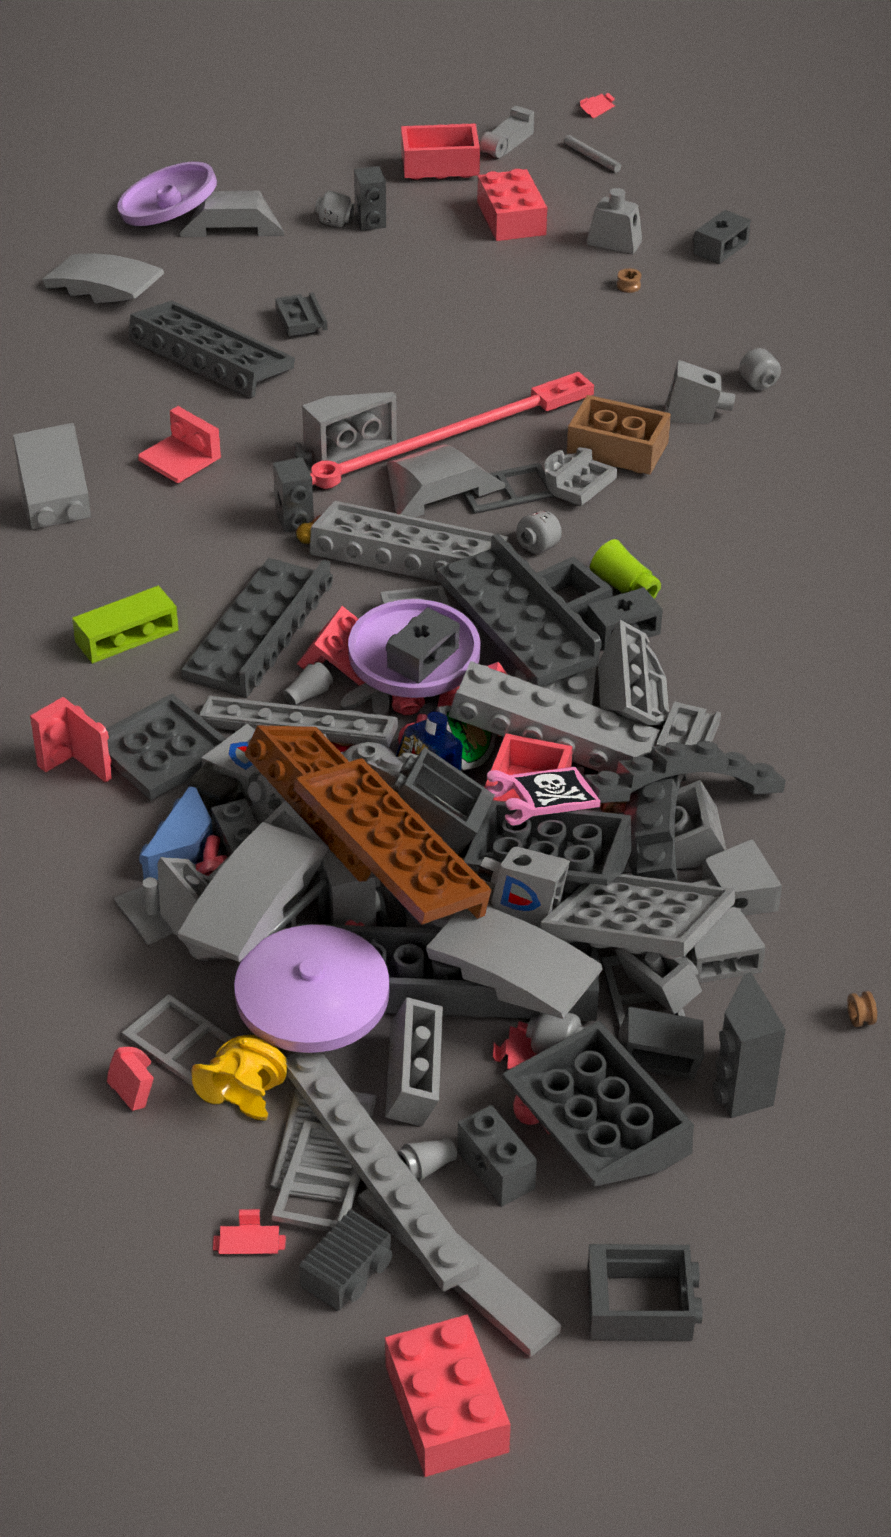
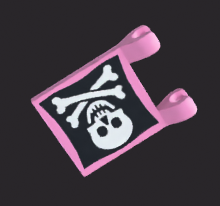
(543, 792)

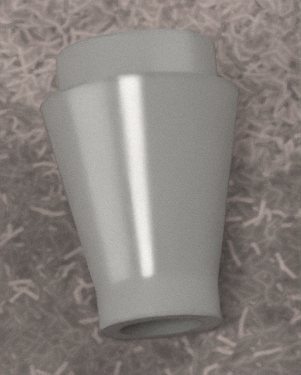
(310, 683)
(427, 1156)

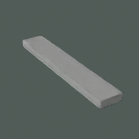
(336, 724)
(490, 1294)

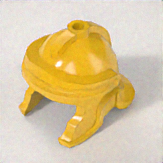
(241, 1074)

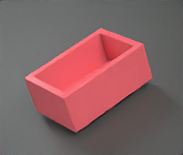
(440, 151)
(512, 204)
(528, 755)
(447, 1395)

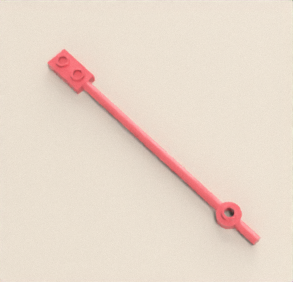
(547, 395)

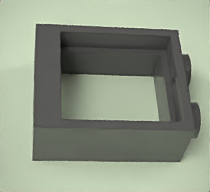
(580, 577)
(451, 787)
(642, 1262)

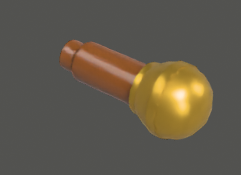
(304, 531)

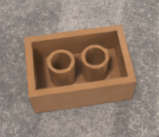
(619, 433)

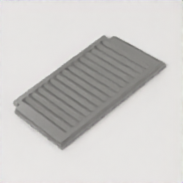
(319, 1153)

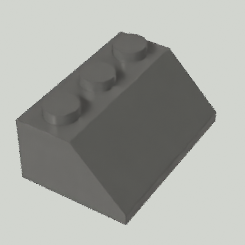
(748, 1051)

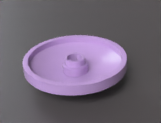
(167, 193)
(369, 653)
(312, 988)

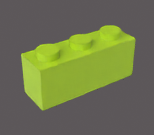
(125, 624)

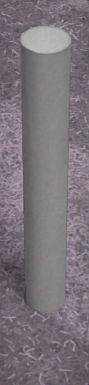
(592, 153)

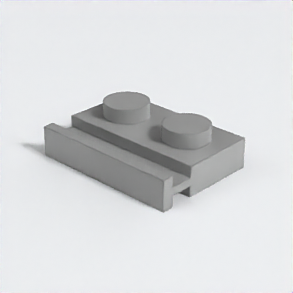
(688, 725)

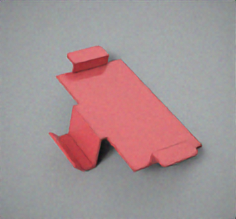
(597, 105)
(516, 1047)
(249, 1236)

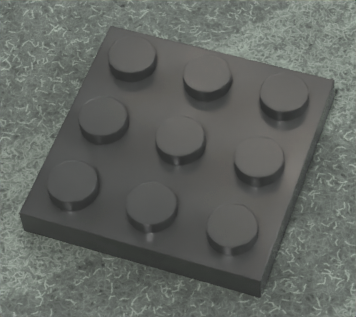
(161, 745)

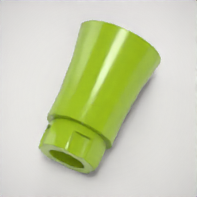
(622, 570)

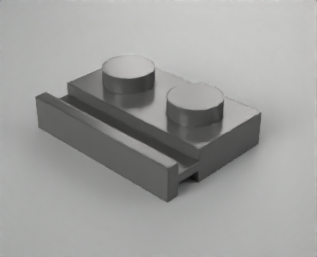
(300, 314)

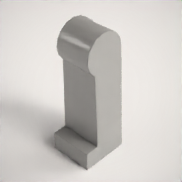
(509, 133)

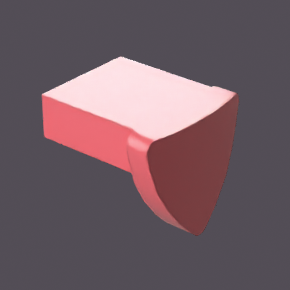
(130, 1077)

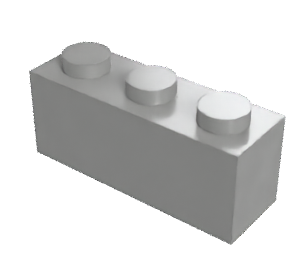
(414, 1062)

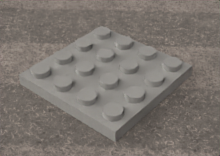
(640, 915)

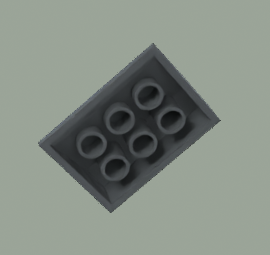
(591, 840)
(602, 1107)

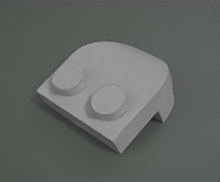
(577, 476)

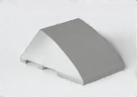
(233, 210)
(434, 476)

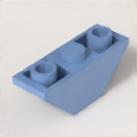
(180, 835)

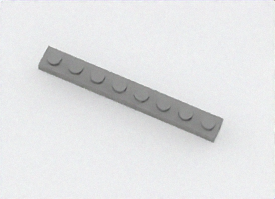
(382, 1170)

